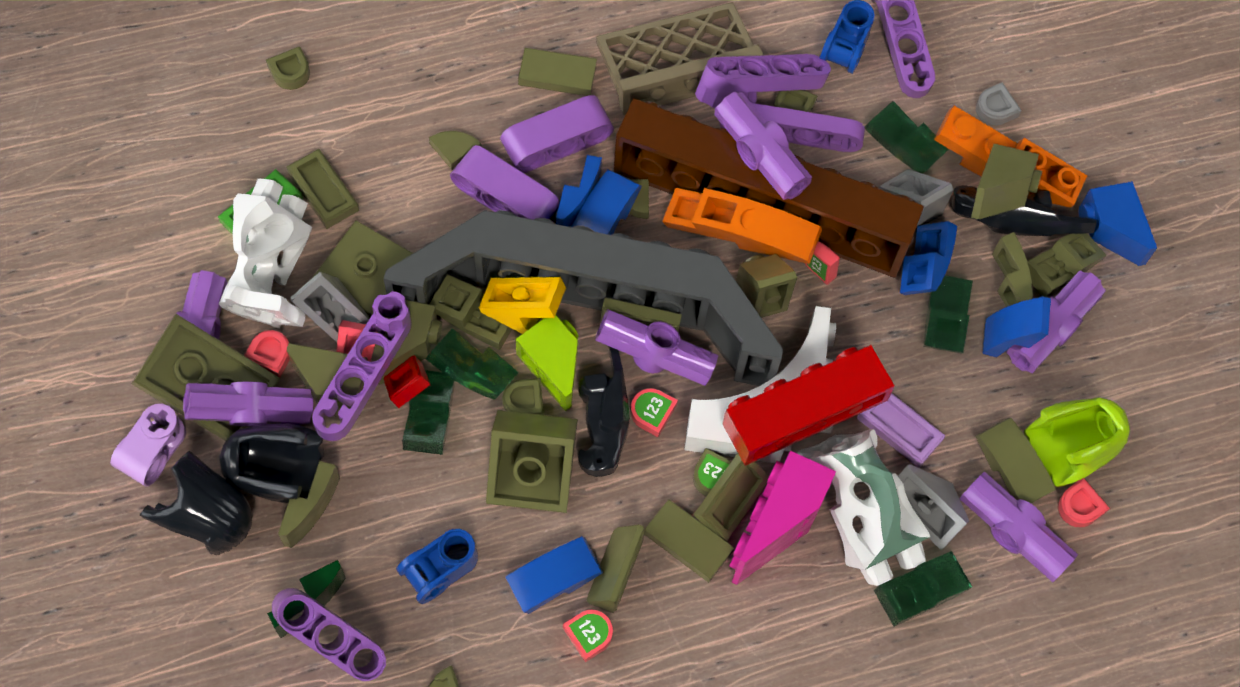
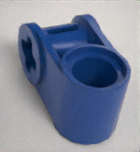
(848, 40)
(437, 566)

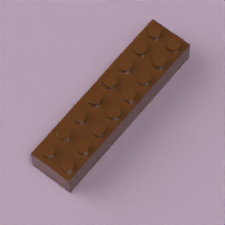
(684, 154)

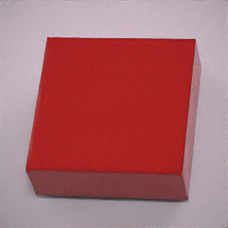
(406, 381)

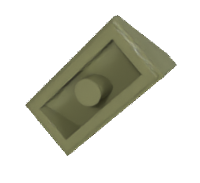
(617, 567)

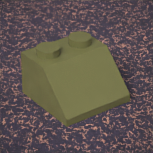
(531, 461)

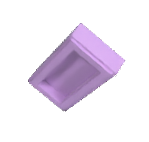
(903, 429)

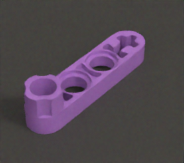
(910, 29)
(760, 74)
(813, 128)
(358, 367)

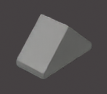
(923, 190)
(328, 303)

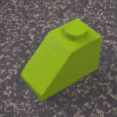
(551, 354)

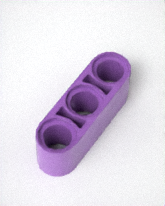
(557, 133)
(502, 186)
(343, 648)

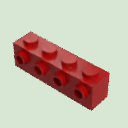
(807, 403)

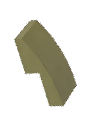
(1063, 261)
(1014, 265)
(459, 305)
(1016, 460)
(304, 513)

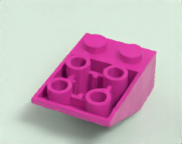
(794, 498)

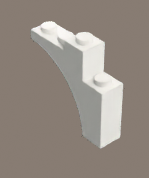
(707, 416)

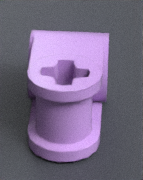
(148, 449)

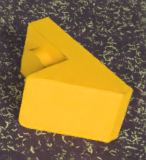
(522, 300)

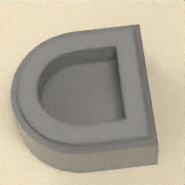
(997, 106)

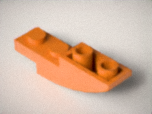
(975, 141)
(743, 221)

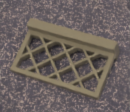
(681, 80)

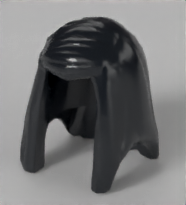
(272, 460)
(205, 507)

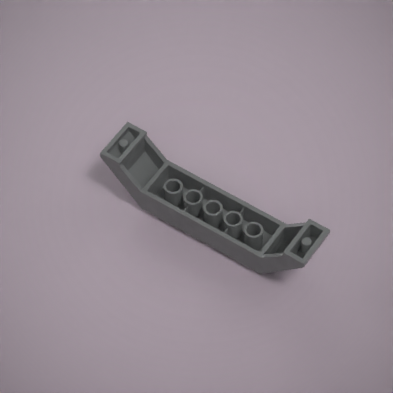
(597, 268)

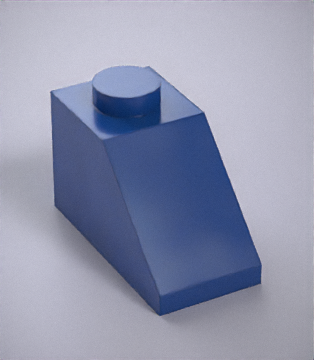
(1120, 221)

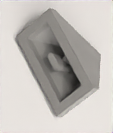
(935, 504)

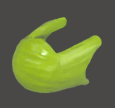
(1078, 437)

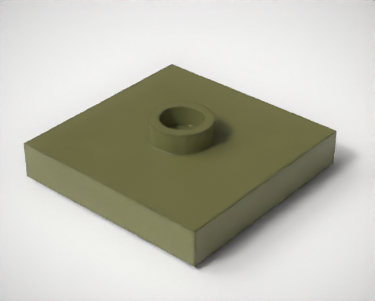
(361, 263)

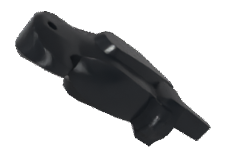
(1031, 220)
(605, 418)

